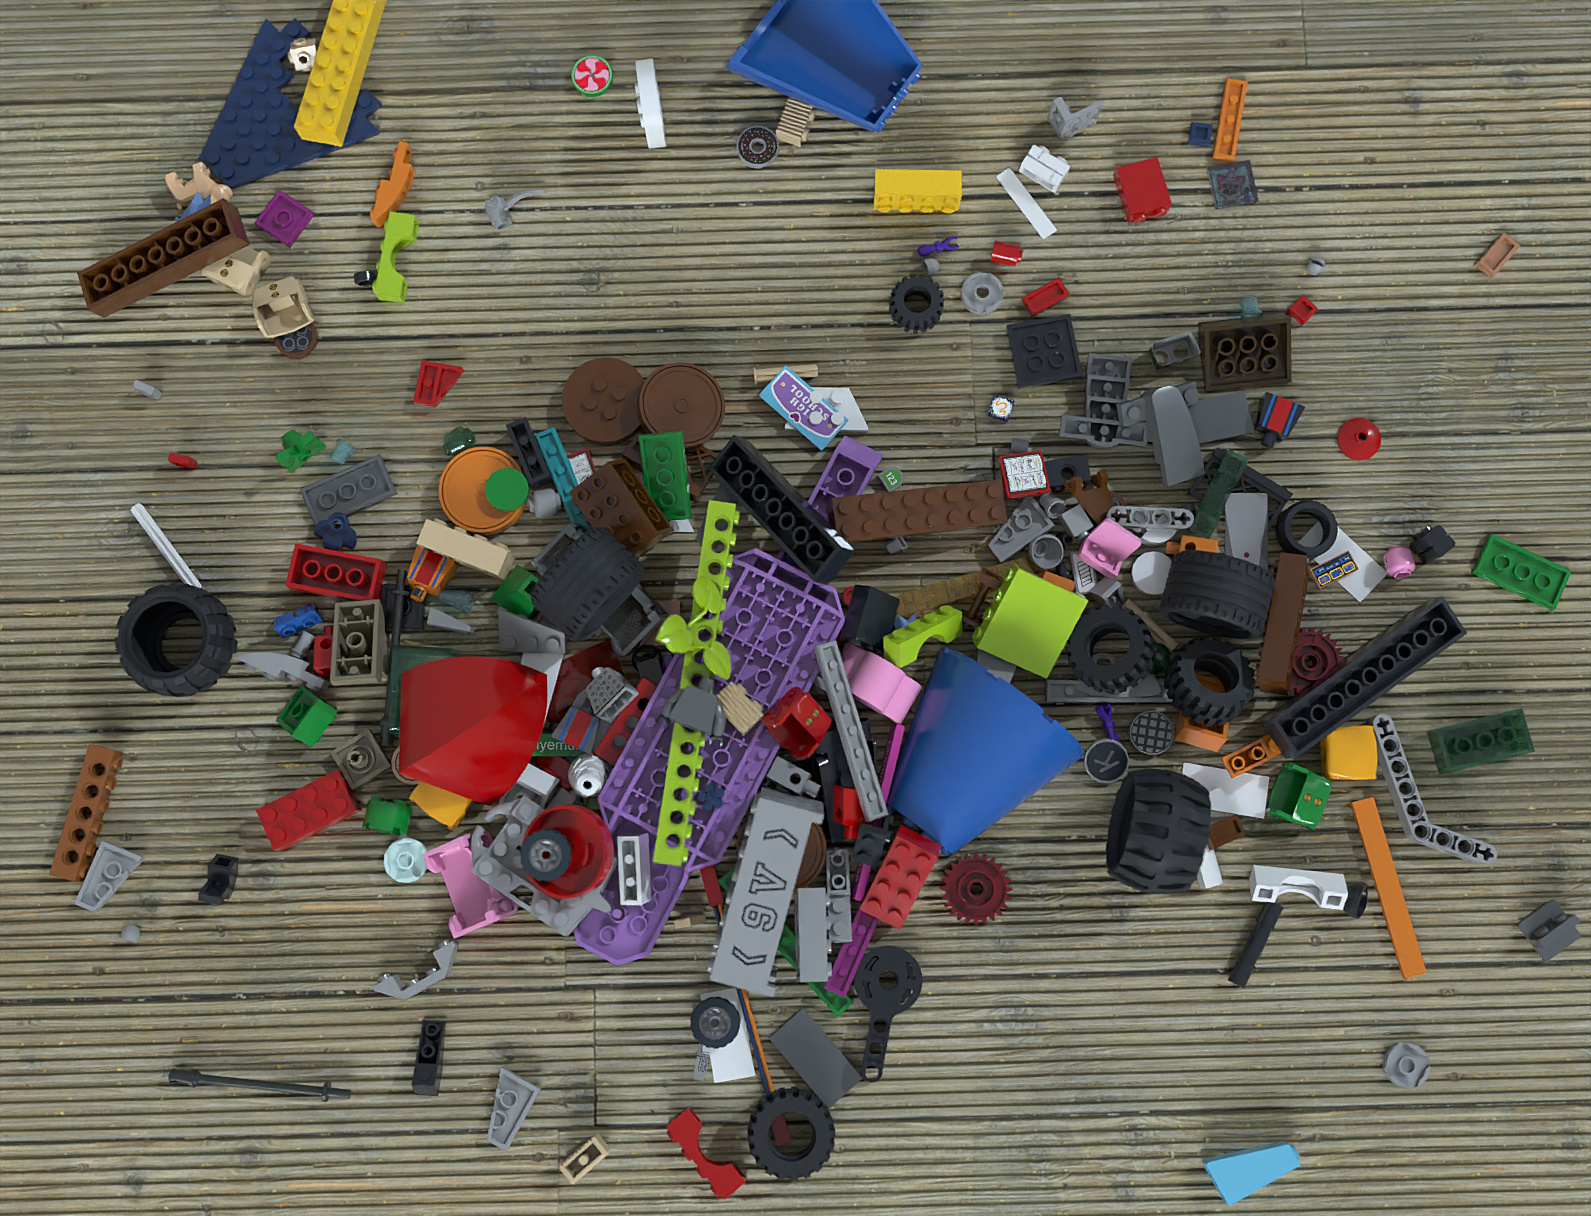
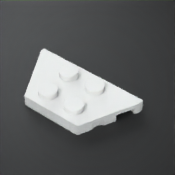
(842, 401)

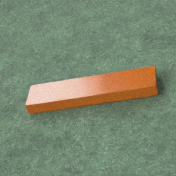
(1229, 120)

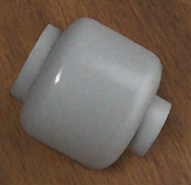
(544, 503)

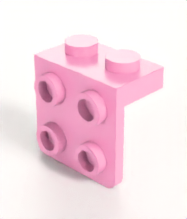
(1108, 547)

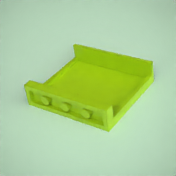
(1029, 621)

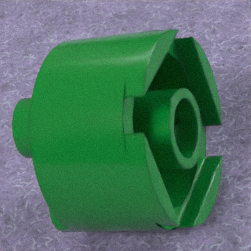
(387, 817)

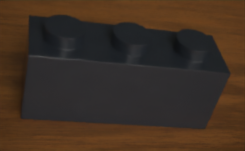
(529, 453)

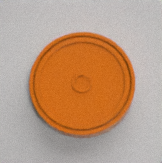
(464, 493)

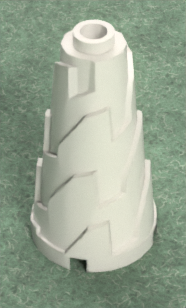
(589, 774)

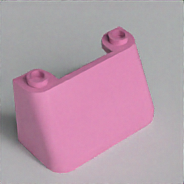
(473, 898)

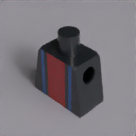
(1276, 418)

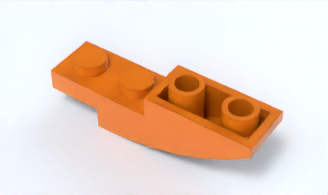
(393, 192)
(1250, 755)

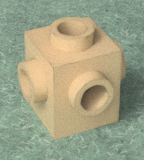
(303, 53)

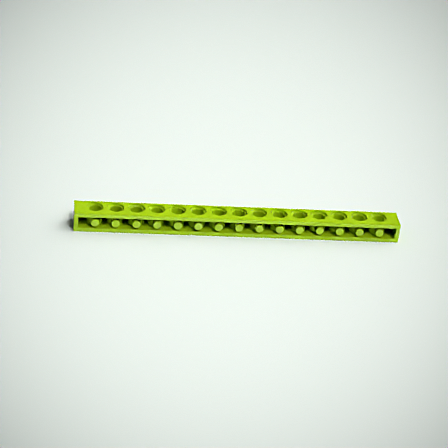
(663, 854)

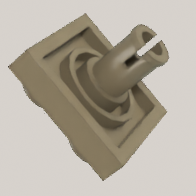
(361, 759)

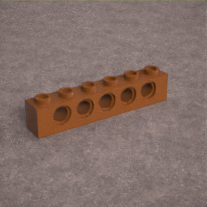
(76, 820)

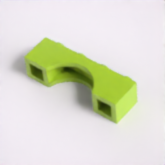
(400, 231)
(904, 644)

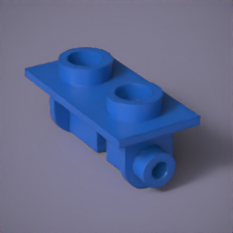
(289, 625)

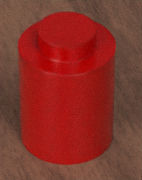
(1006, 253)

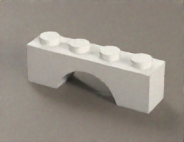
(1324, 888)

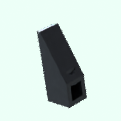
(429, 1058)

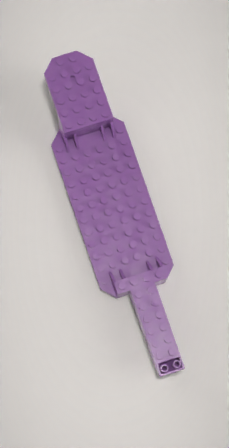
(770, 633)

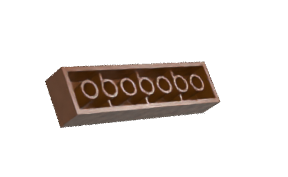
(163, 258)
(918, 511)

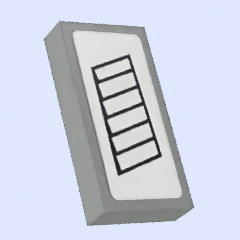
(1083, 575)

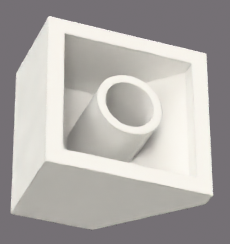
(534, 785)

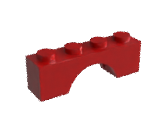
(722, 1175)

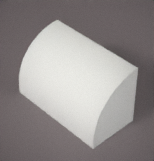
(1209, 872)

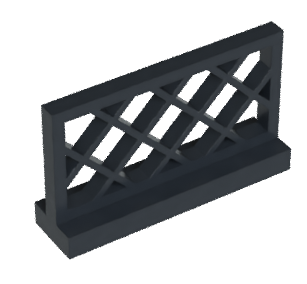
(1251, 477)

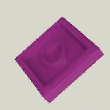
(284, 218)

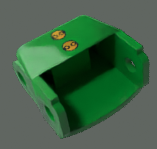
(1299, 796)

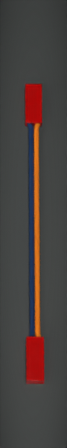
(715, 898)

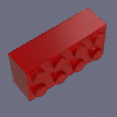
(335, 574)
(308, 810)
(900, 877)

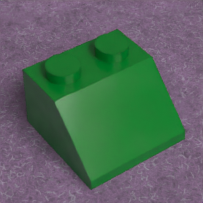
(307, 716)

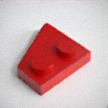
(435, 382)

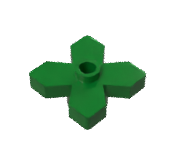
(298, 449)

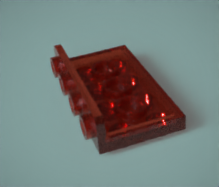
(576, 675)

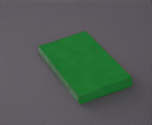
(666, 473)
(1521, 572)

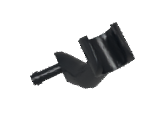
(1060, 568)

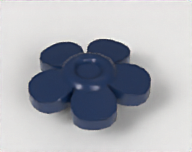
(711, 797)

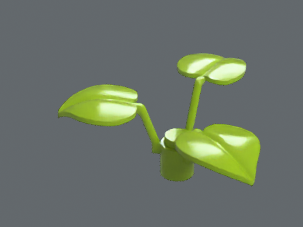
(678, 639)

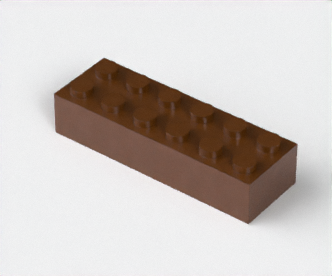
(1283, 624)

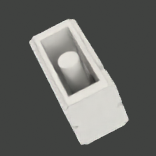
(1044, 168)

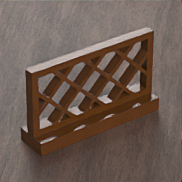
(633, 457)

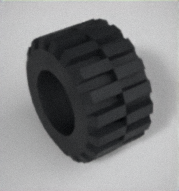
(920, 287)

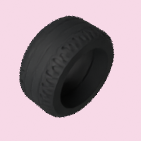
(1322, 514)

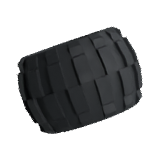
(142, 635)

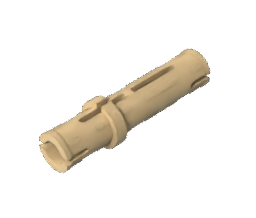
(1157, 632)

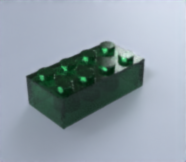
(1480, 741)

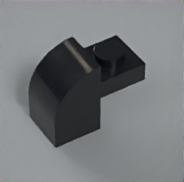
(220, 880)

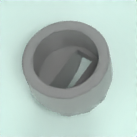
(930, 266)
(1315, 269)
(130, 933)

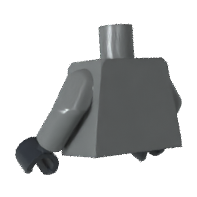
(696, 710)

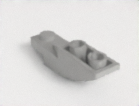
(278, 665)
(839, 892)

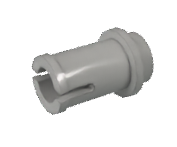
(302, 645)

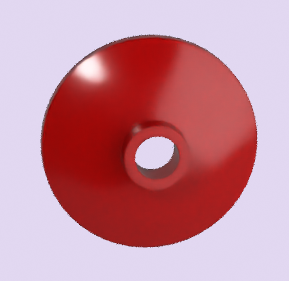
(1351, 444)

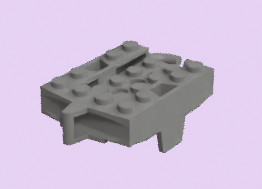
(557, 913)

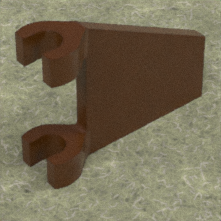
(1094, 501)

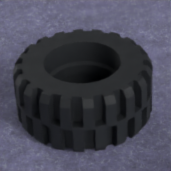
(1219, 660)
(1130, 667)
(813, 1156)

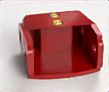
(797, 722)

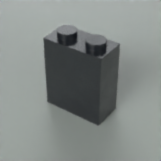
(869, 617)

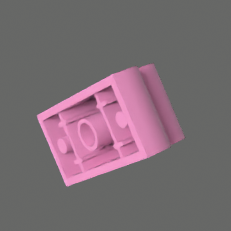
(879, 683)

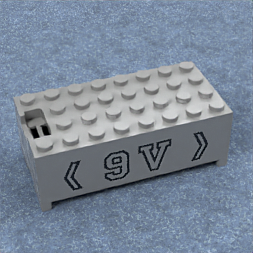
(762, 889)

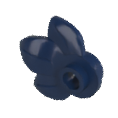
(336, 536)

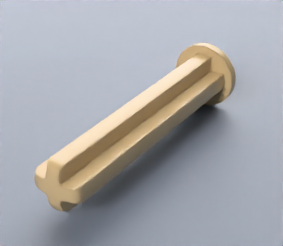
(769, 374)

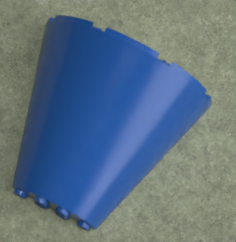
(832, 57)
(973, 753)

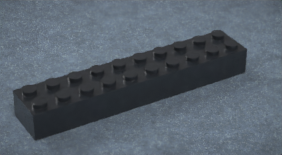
(1363, 677)

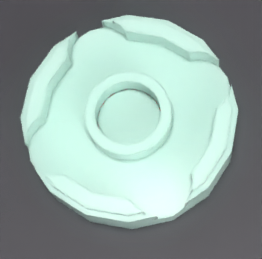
(405, 860)

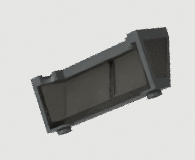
(633, 621)

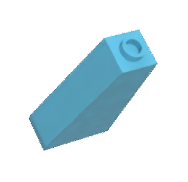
(1250, 1169)

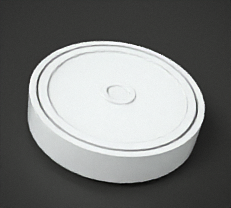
(649, 103)

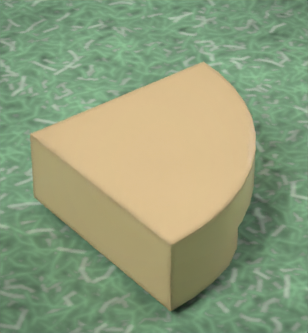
(689, 921)

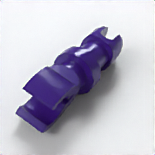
(925, 250)
(1106, 716)

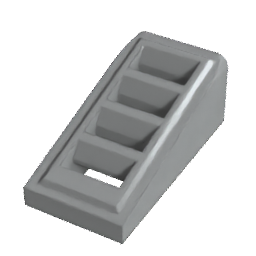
(445, 622)

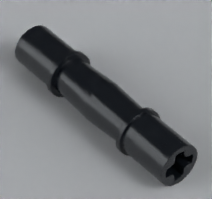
(1255, 944)

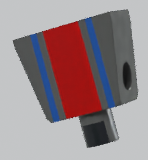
(579, 727)

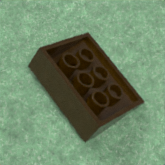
(1245, 351)

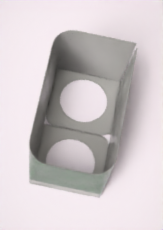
(1186, 339)

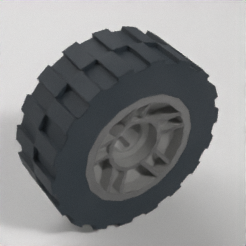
(559, 854)
(703, 1029)

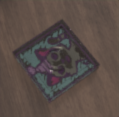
(1232, 184)

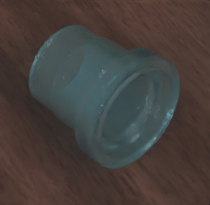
(1250, 307)
(342, 451)

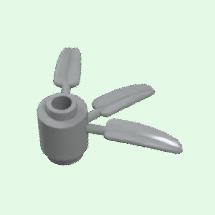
(498, 208)

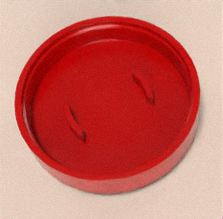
(590, 848)

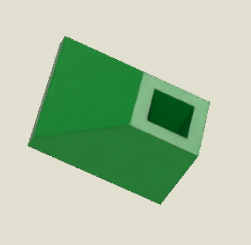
(516, 592)

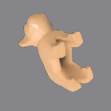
(201, 183)

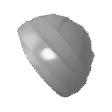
(1046, 551)

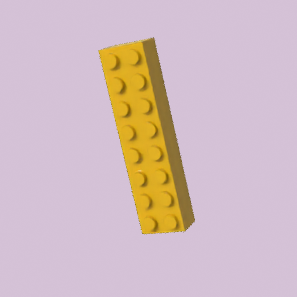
(338, 70)

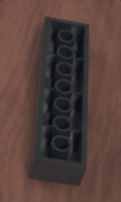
(781, 510)

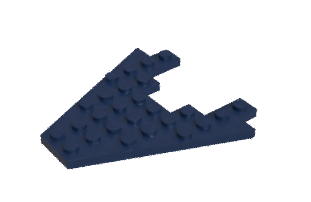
(258, 121)

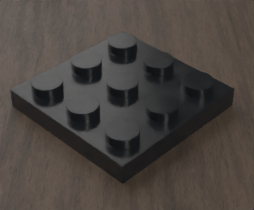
(1044, 351)

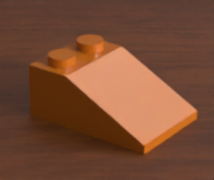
(1199, 734)

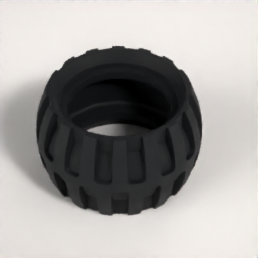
(1158, 831)

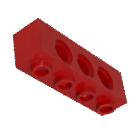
(607, 747)

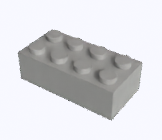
(811, 935)

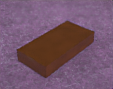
(1225, 831)

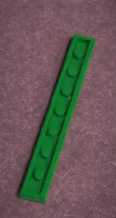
(787, 948)

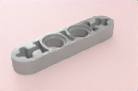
(1149, 515)

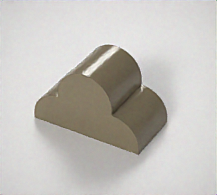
(359, 643)

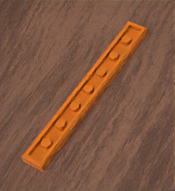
(1388, 887)

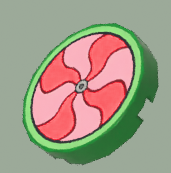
(592, 76)

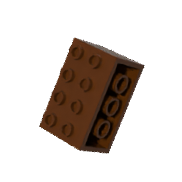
(621, 504)

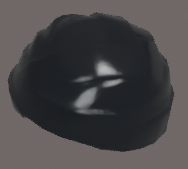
(1356, 900)

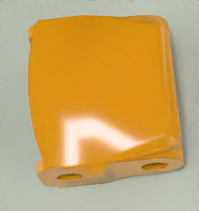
(1349, 754)
(441, 804)

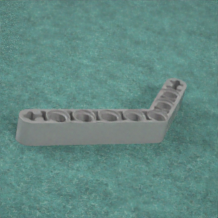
(1412, 797)

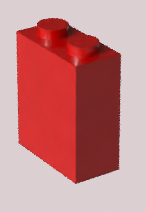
(1142, 190)

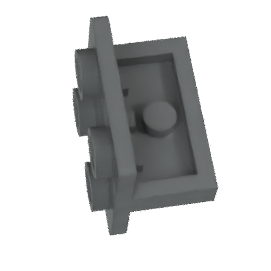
(1550, 930)

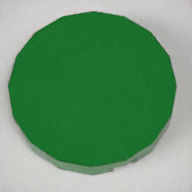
(507, 489)

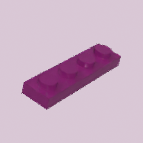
(851, 954)

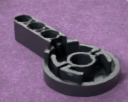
(885, 1002)

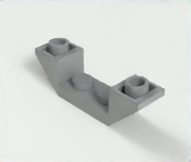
(394, 987)

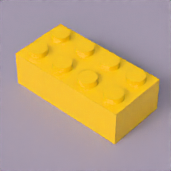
(917, 190)

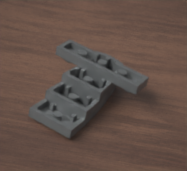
(1105, 386)
(1168, 428)

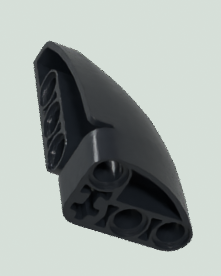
(830, 768)

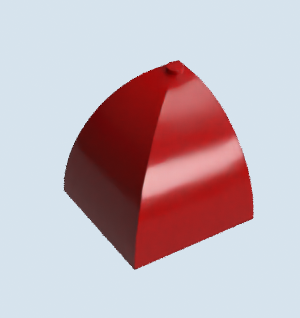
(470, 724)

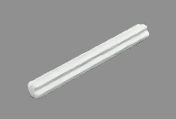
(164, 545)

